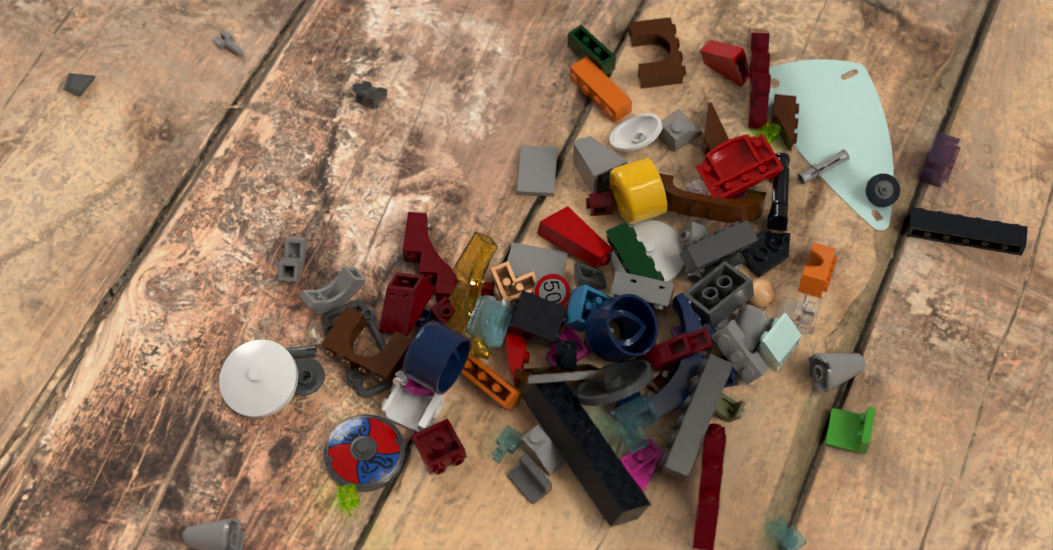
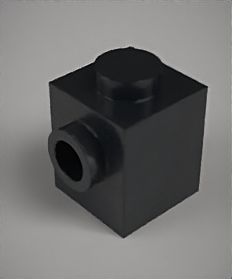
(566, 354)

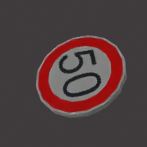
(553, 288)

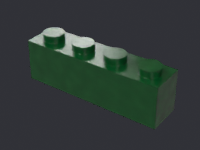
(632, 252)

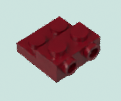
(439, 447)

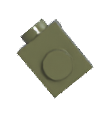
(729, 409)

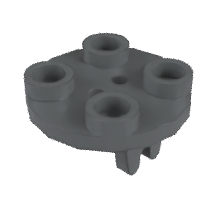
(366, 90)

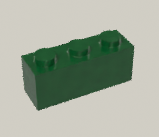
(585, 44)

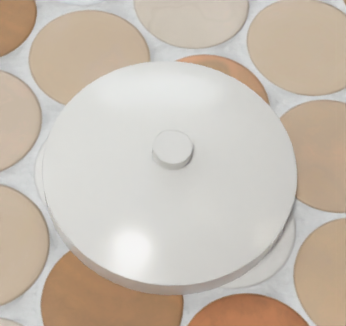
(661, 244)
(258, 379)

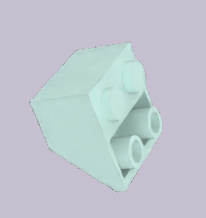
(779, 342)

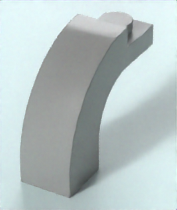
(336, 293)

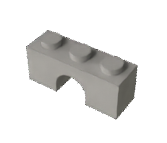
(730, 341)

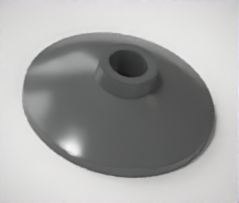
(309, 368)

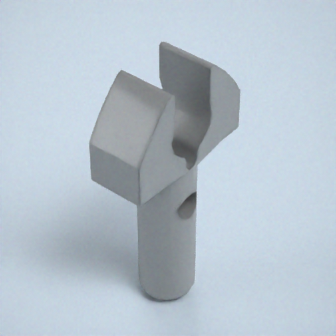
(222, 43)

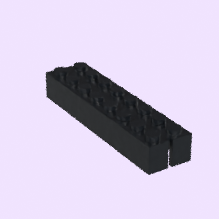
(586, 452)

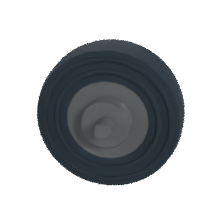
(882, 190)

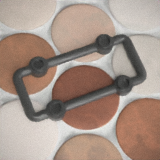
(354, 378)

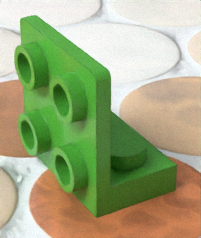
(850, 430)

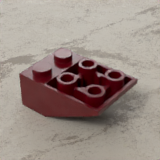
(404, 302)

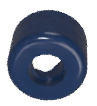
(636, 326)
(436, 357)

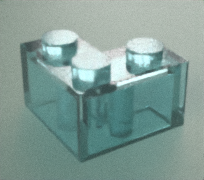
(632, 418)

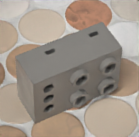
(645, 288)

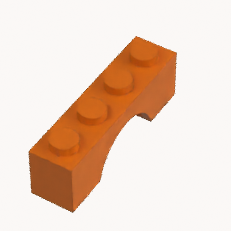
(818, 270)

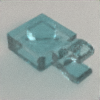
(507, 441)

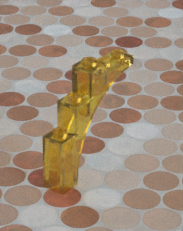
(471, 273)

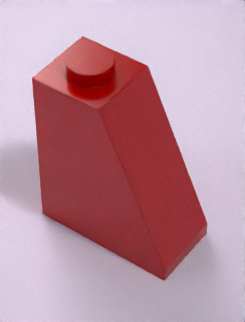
(726, 60)

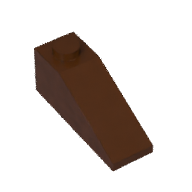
(714, 130)

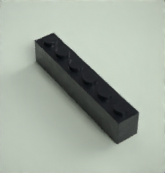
(967, 231)

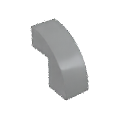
(292, 264)

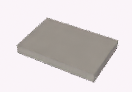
(537, 171)
(530, 258)

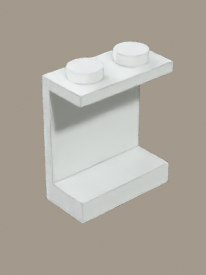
(411, 411)

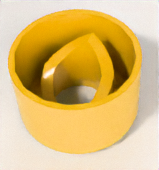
(638, 191)

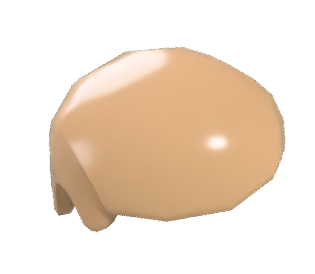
(763, 293)

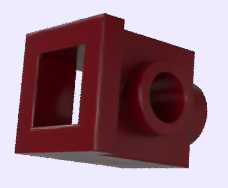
(600, 203)
(440, 311)

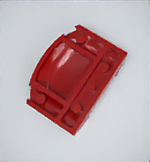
(738, 165)

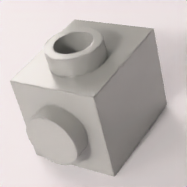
(692, 232)

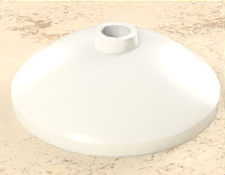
(636, 132)

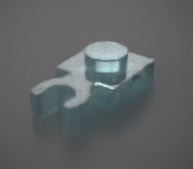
(788, 537)

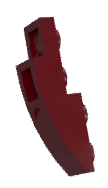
(678, 348)

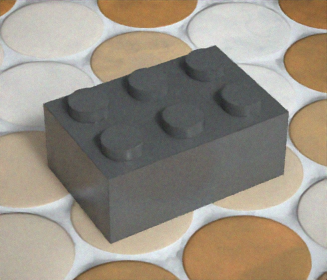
(720, 293)

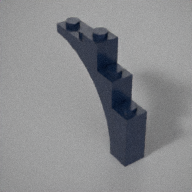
(677, 388)

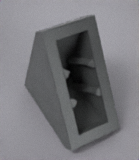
(589, 276)

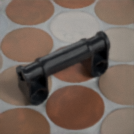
(778, 216)

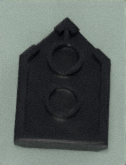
(766, 252)

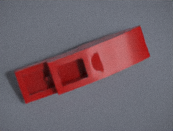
(516, 355)

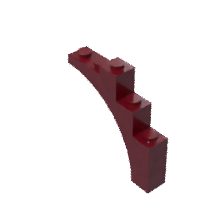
(759, 76)
(419, 248)
(709, 487)

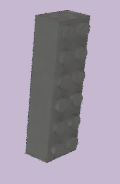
(695, 419)

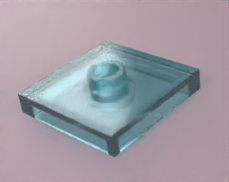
(489, 321)

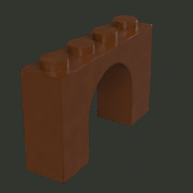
(660, 33)
(382, 366)

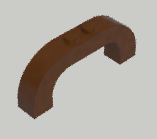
(713, 207)

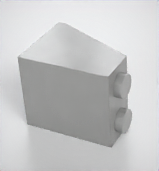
(595, 162)

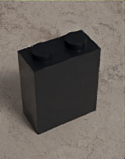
(537, 319)

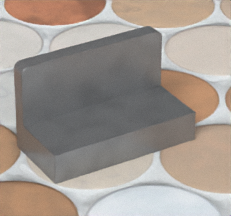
(530, 479)

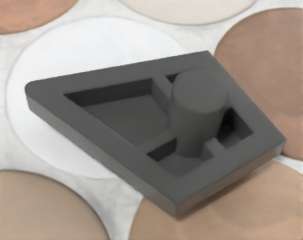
(77, 83)

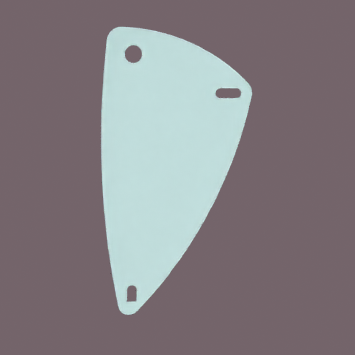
(838, 117)

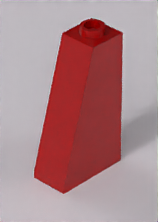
(575, 237)

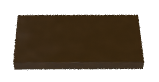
(554, 374)

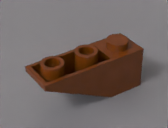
(784, 113)

